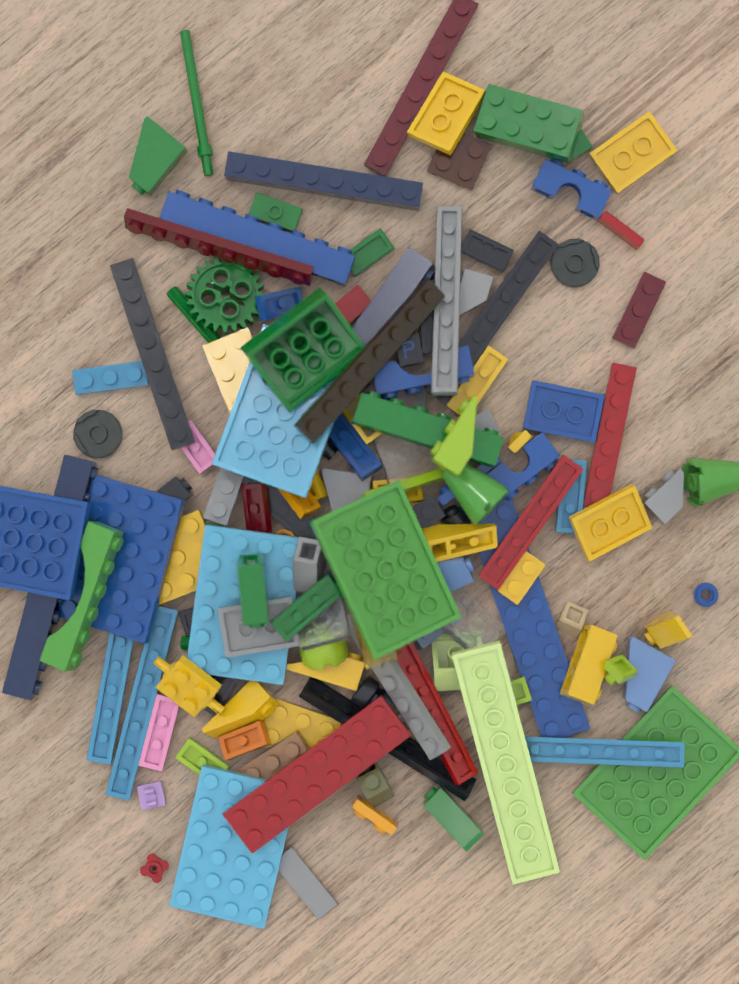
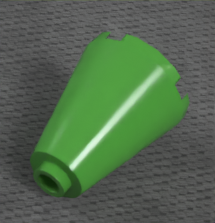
(709, 479)
(475, 492)

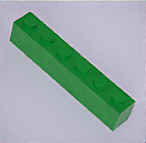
(419, 427)

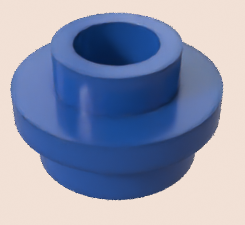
(712, 598)

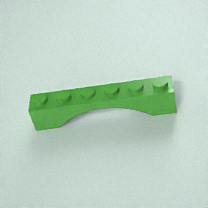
(99, 550)

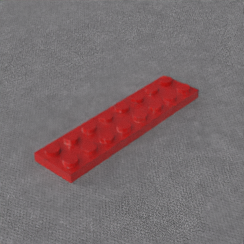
(316, 774)

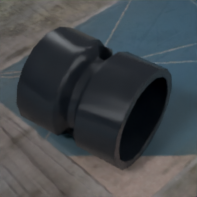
(369, 691)

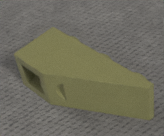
(375, 785)

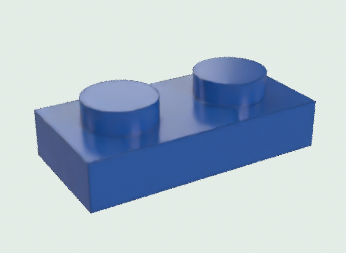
(277, 303)

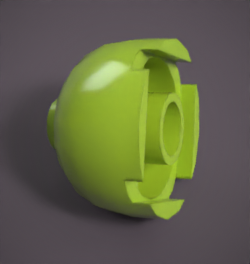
(324, 655)

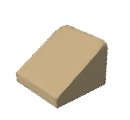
(572, 619)

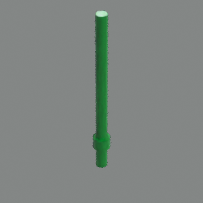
(204, 149)

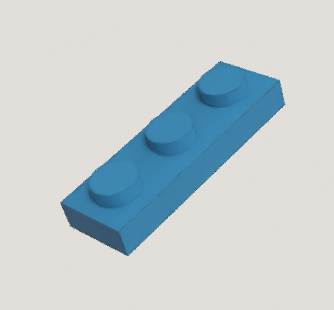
(109, 378)
(572, 501)

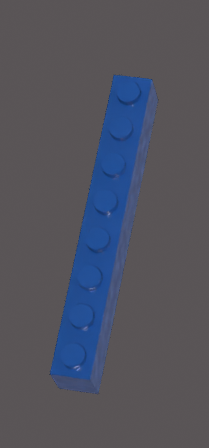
(201, 215)

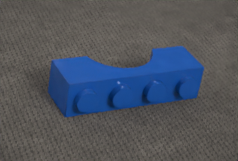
(394, 379)

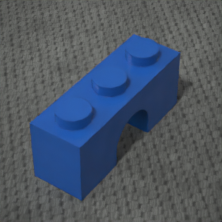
(591, 194)
(540, 455)

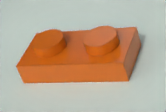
(244, 740)

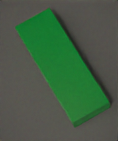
(306, 607)

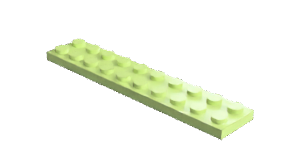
(505, 762)

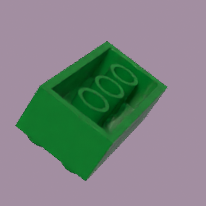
(529, 123)

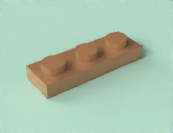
(276, 757)

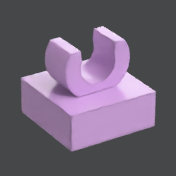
(151, 795)

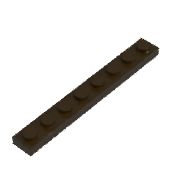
(369, 360)

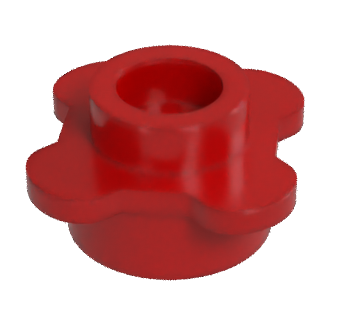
(156, 875)

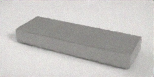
(306, 883)

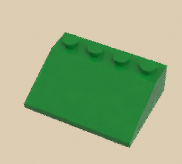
(303, 349)

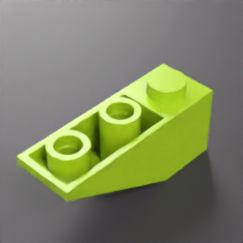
(458, 444)

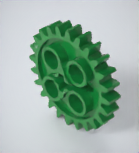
(213, 313)

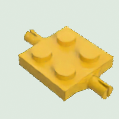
(188, 686)

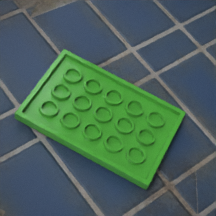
(385, 569)
(650, 801)

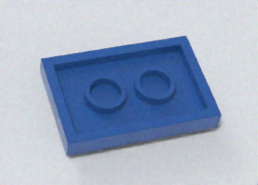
(563, 411)

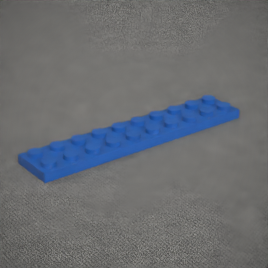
(535, 644)

